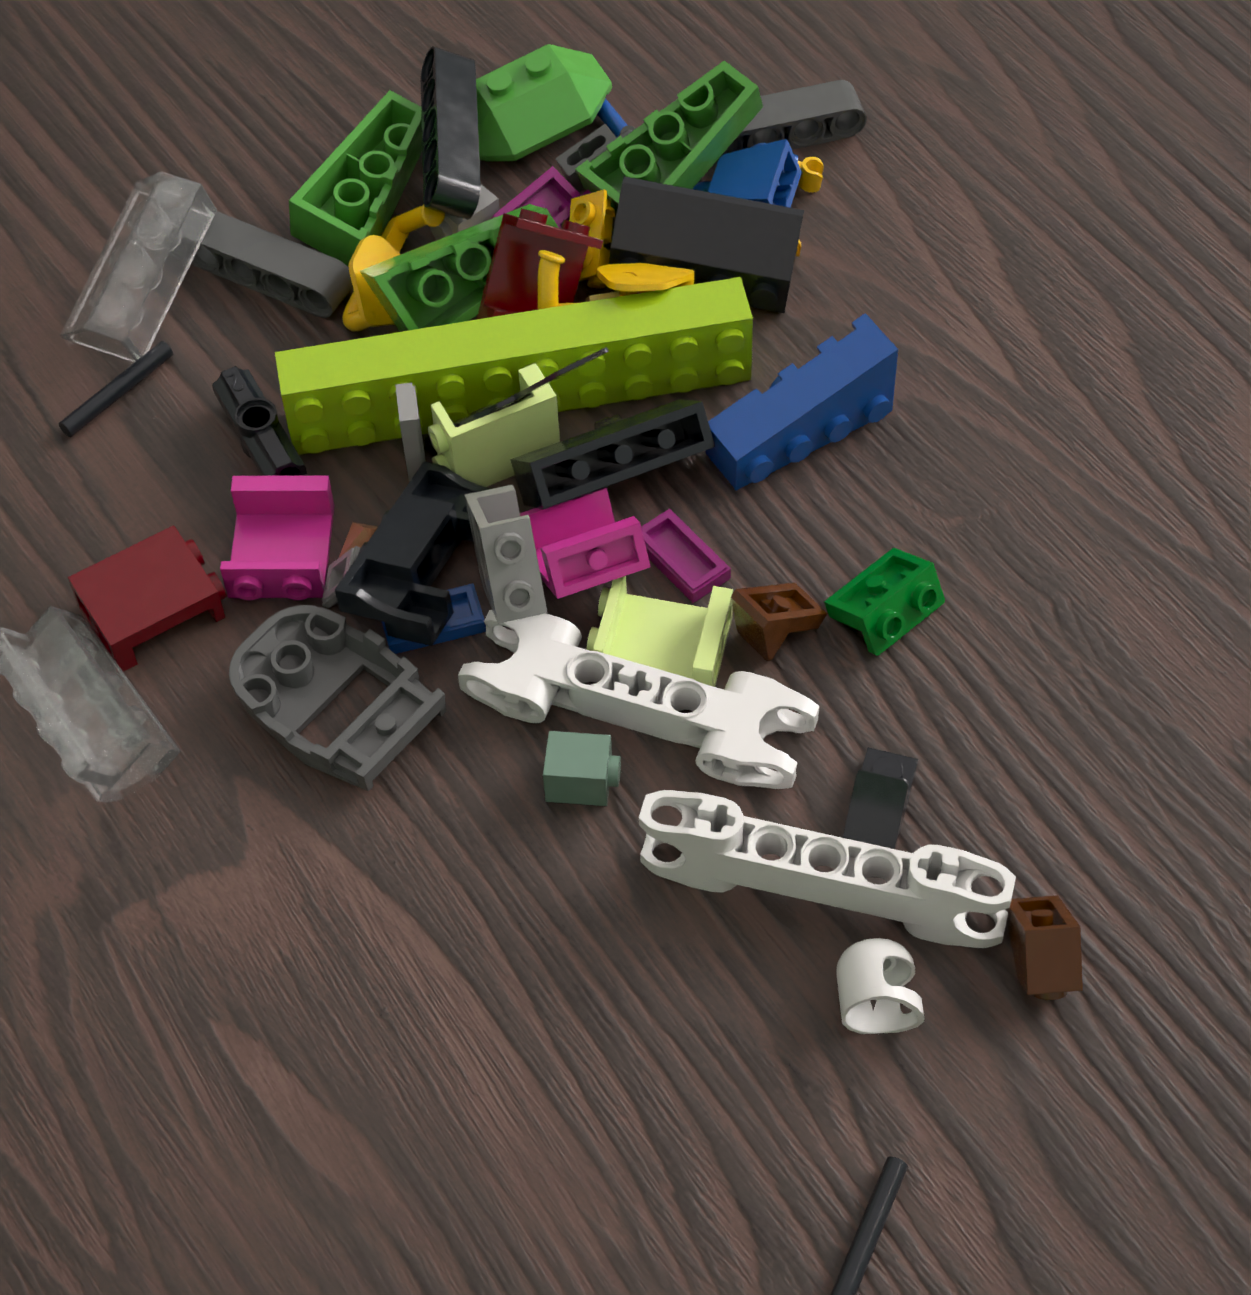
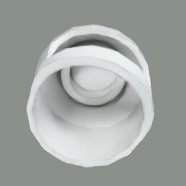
(877, 972)

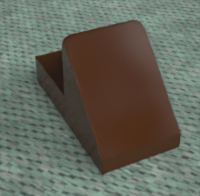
(771, 612)

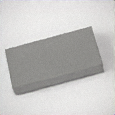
(410, 427)

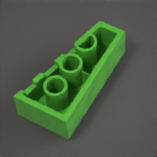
(681, 139)
(441, 279)

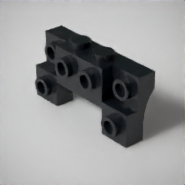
(406, 555)

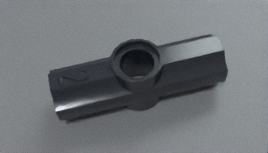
(257, 424)

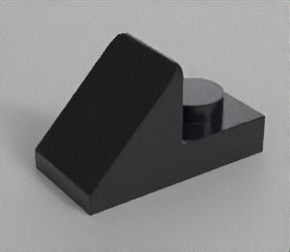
(880, 798)

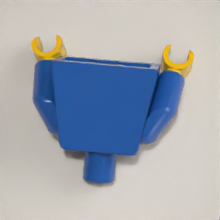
(765, 175)

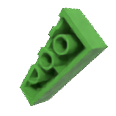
(360, 180)

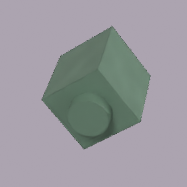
(580, 768)

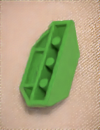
(537, 101)

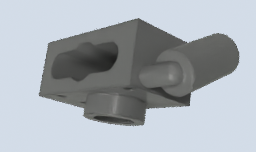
(587, 149)

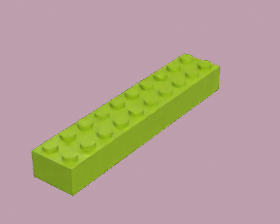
(654, 339)

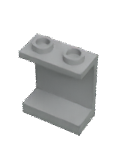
(505, 554)

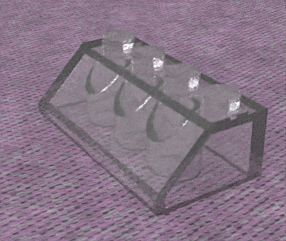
(141, 267)

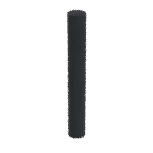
(115, 389)
(870, 1227)

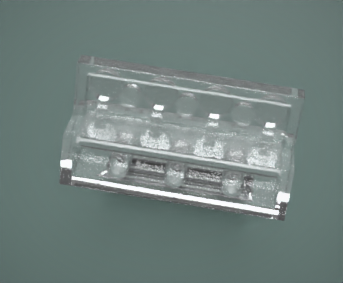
(85, 705)

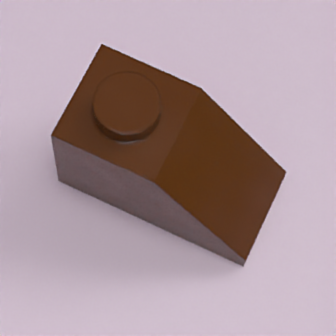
(1045, 946)

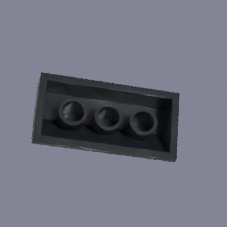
(711, 236)

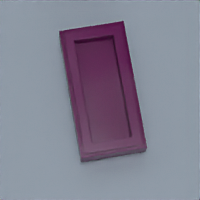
(683, 556)

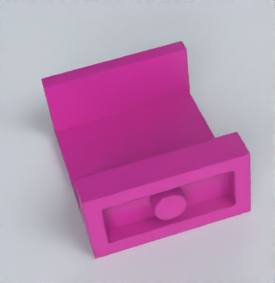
(279, 537)
(583, 544)

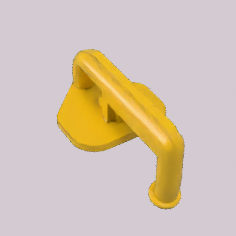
(625, 278)
(363, 306)

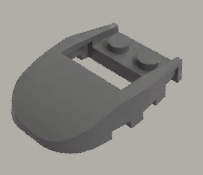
(303, 663)

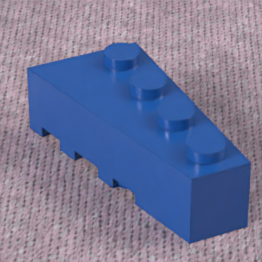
(807, 406)

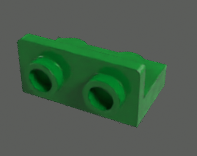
(888, 598)

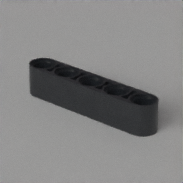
(450, 133)

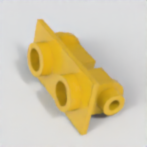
(596, 212)

